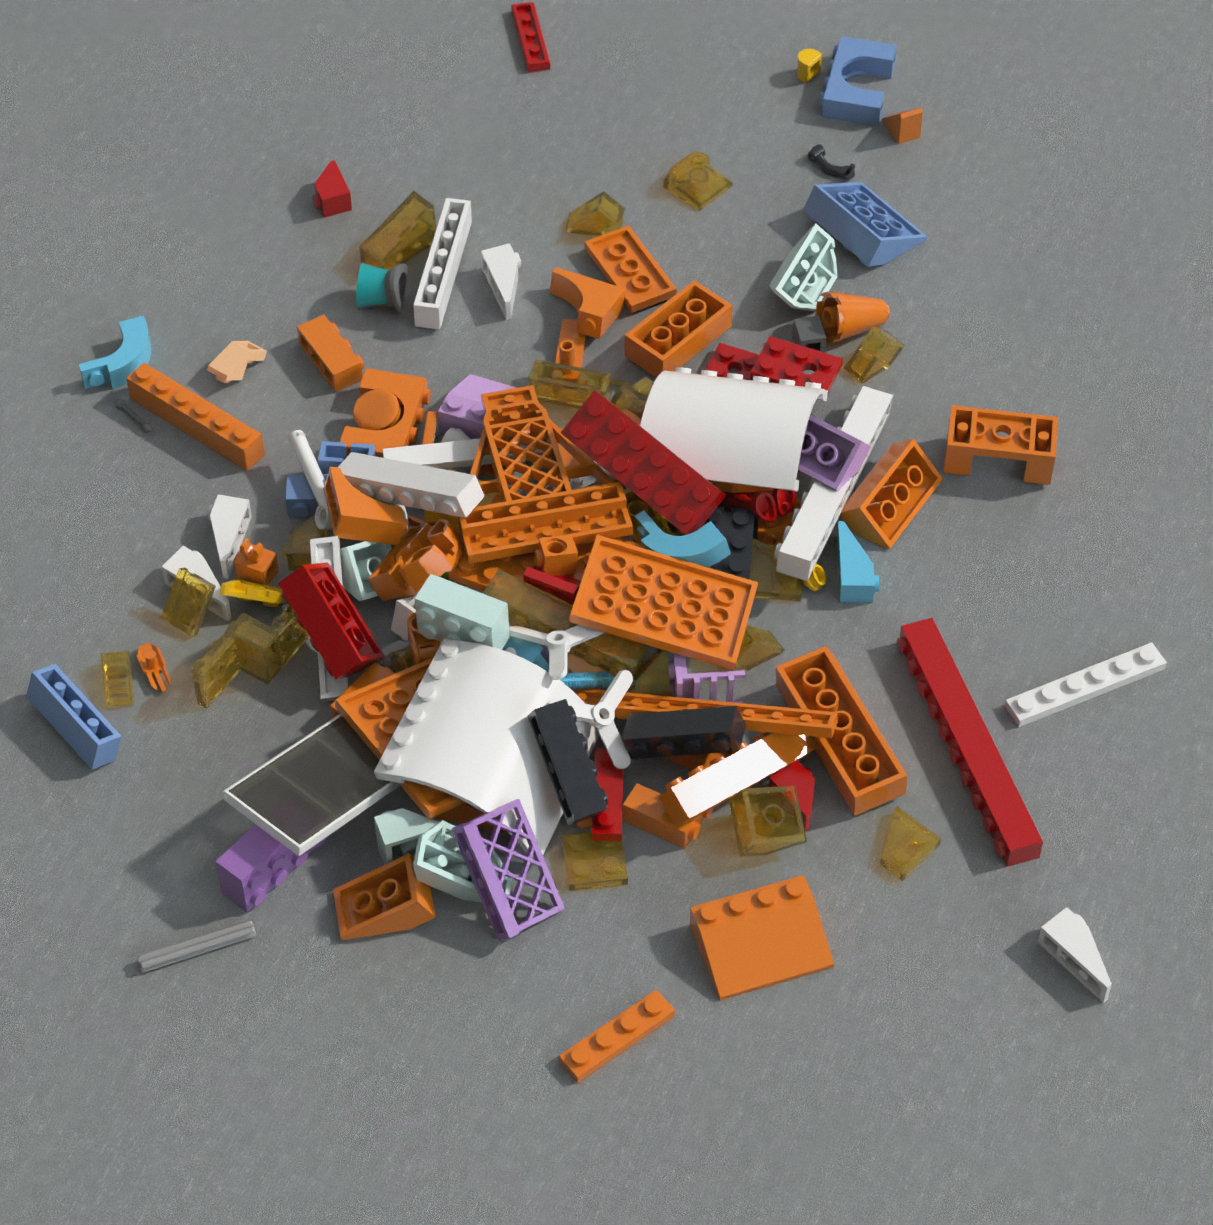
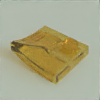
(770, 582)

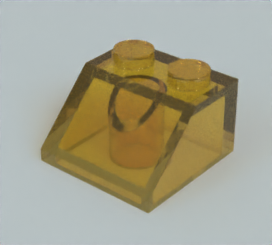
(767, 820)

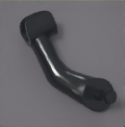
(817, 155)

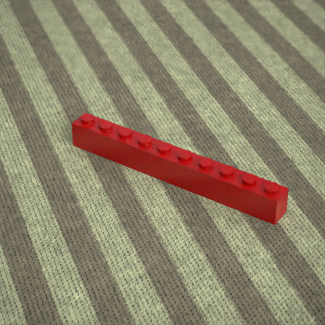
(969, 743)

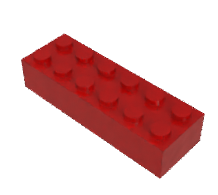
(643, 463)

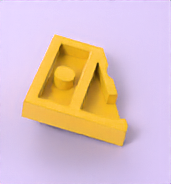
(252, 591)

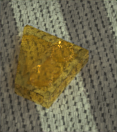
(907, 844)

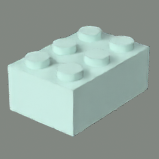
(460, 614)

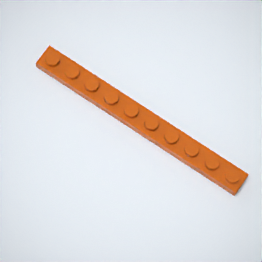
(756, 717)

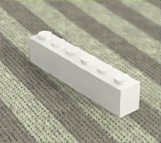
(442, 263)
(413, 484)

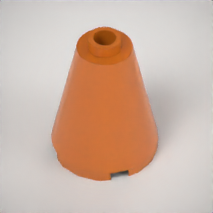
(849, 314)

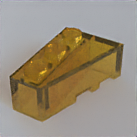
(401, 235)

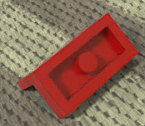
(560, 586)

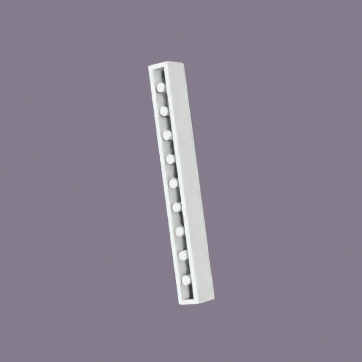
(823, 503)

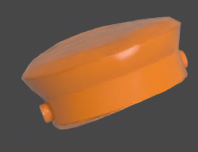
(377, 410)

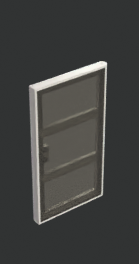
(311, 787)

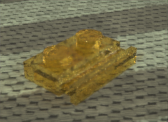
(188, 601)

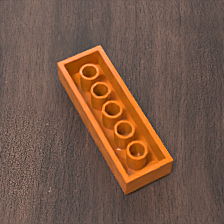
(857, 752)

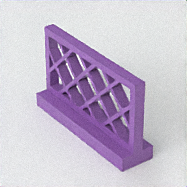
(490, 885)

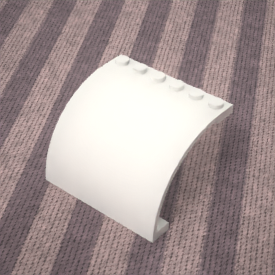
(732, 425)
(474, 736)

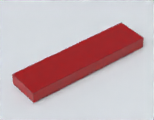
(530, 37)

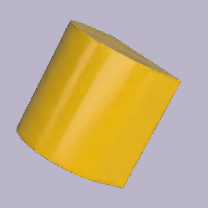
(808, 64)

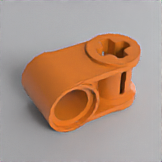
(420, 647)

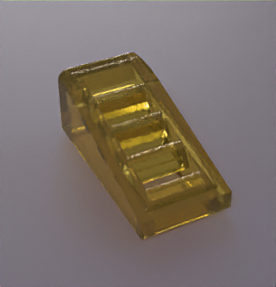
(117, 659)

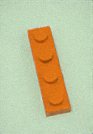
(616, 1036)

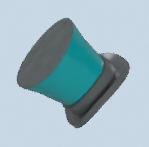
(381, 287)

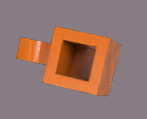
(255, 563)

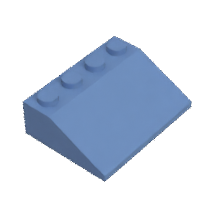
(862, 222)

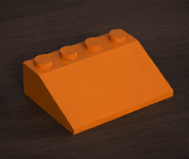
(761, 937)

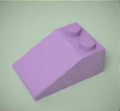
(464, 405)

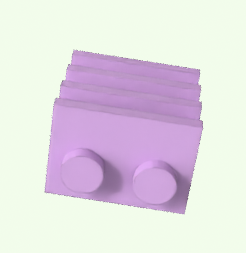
(688, 685)

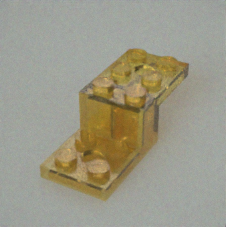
(247, 648)

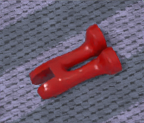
(763, 504)

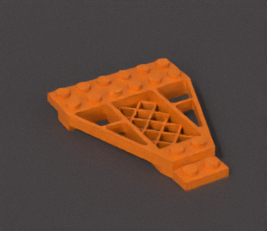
(520, 520)

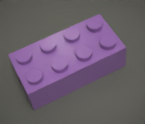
(256, 866)

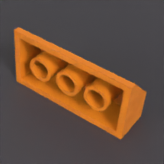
(891, 494)

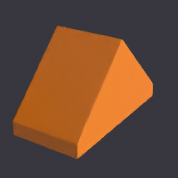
(905, 125)

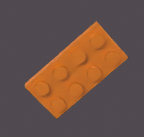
(630, 266)

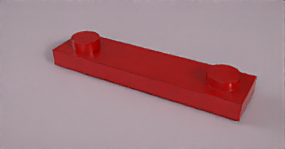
(609, 823)

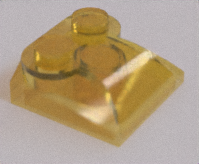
(696, 180)

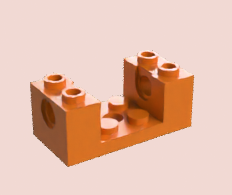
(1029, 439)

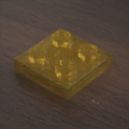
(593, 862)

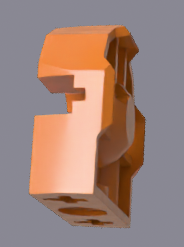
(419, 553)

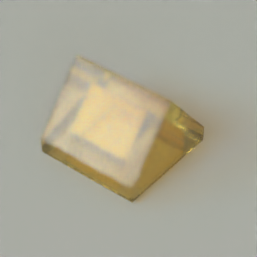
(401, 659)

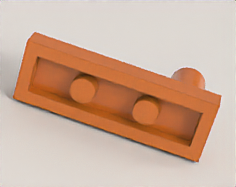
(570, 344)

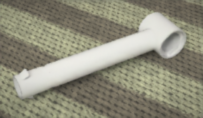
(314, 476)

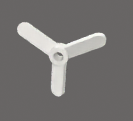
(558, 644)
(606, 726)

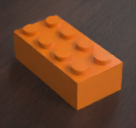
(678, 329)

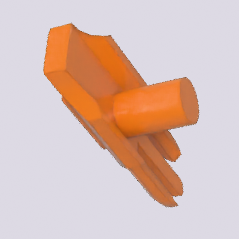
(152, 664)

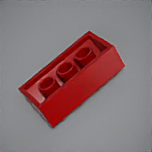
(330, 620)

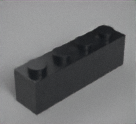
(684, 732)
(568, 761)

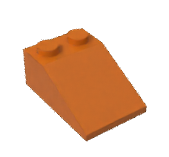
(383, 901)

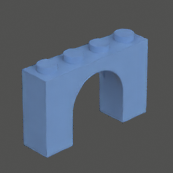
(854, 58)

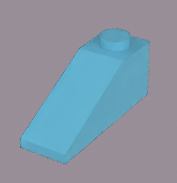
(855, 569)

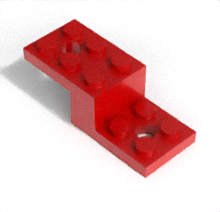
(778, 361)

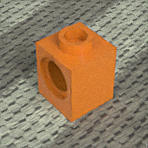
(556, 555)

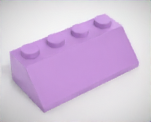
(831, 453)

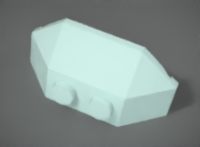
(807, 271)
(442, 865)

